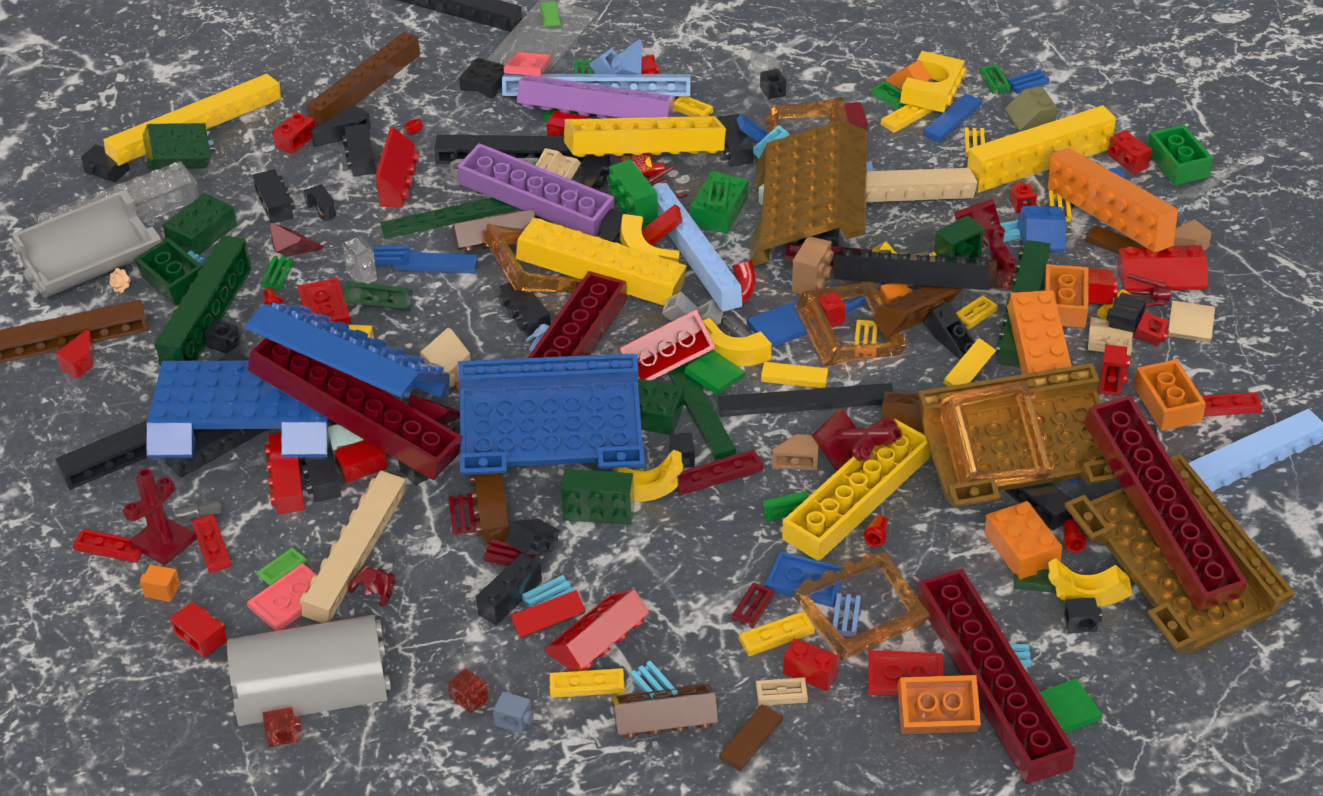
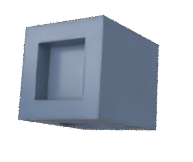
(513, 712)

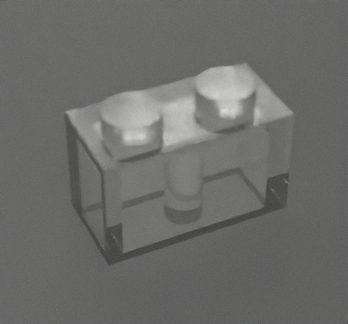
(359, 260)

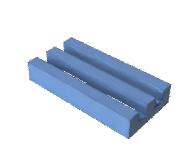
(847, 601)

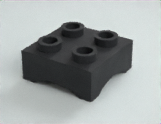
(482, 77)

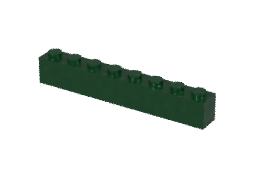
(1029, 278)

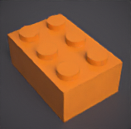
(1070, 292)
(1169, 395)
(1022, 539)
(938, 704)

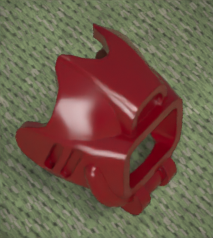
(375, 583)

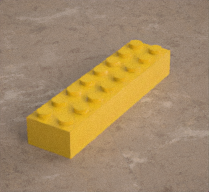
(644, 135)
(1030, 150)
(577, 253)
(853, 494)

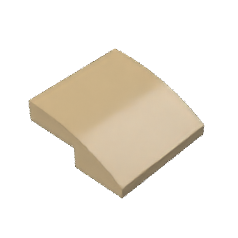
(558, 164)
(1191, 321)
(1102, 334)

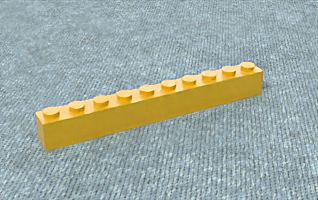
(211, 111)

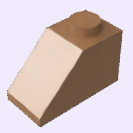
(1192, 234)
(796, 453)

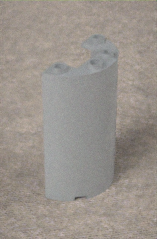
(83, 244)
(308, 668)

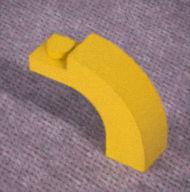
(632, 237)
(740, 351)
(658, 481)
(1105, 587)

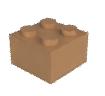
(812, 265)

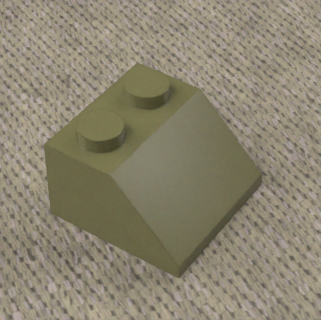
(1031, 109)

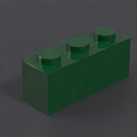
(378, 295)

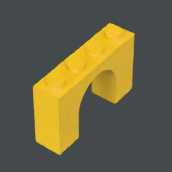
(939, 94)

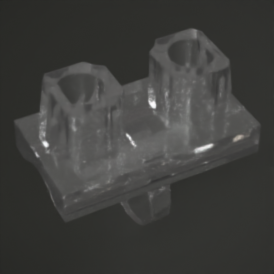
(762, 62)

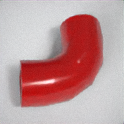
(746, 277)

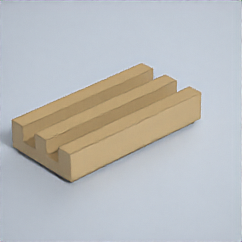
(782, 694)

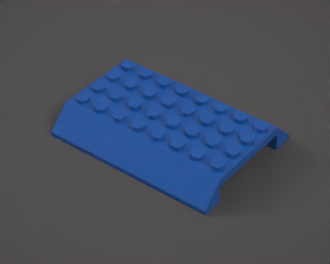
(348, 350)
(226, 397)
(550, 413)

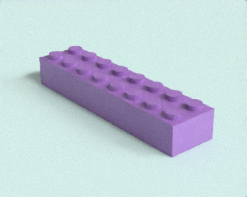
(592, 98)
(534, 188)

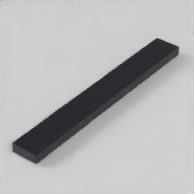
(803, 399)

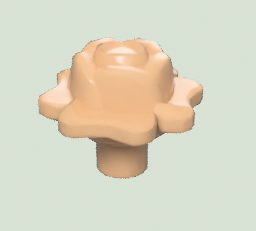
(119, 280)

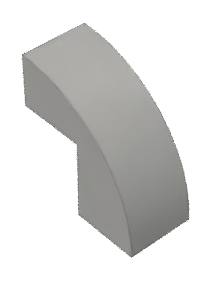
(680, 305)

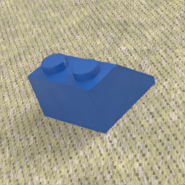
(1043, 225)

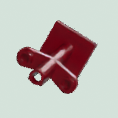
(987, 216)
(842, 440)
(162, 537)

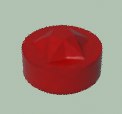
(413, 126)

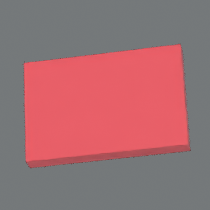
(528, 63)
(281, 601)

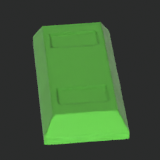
(550, 14)
(281, 566)

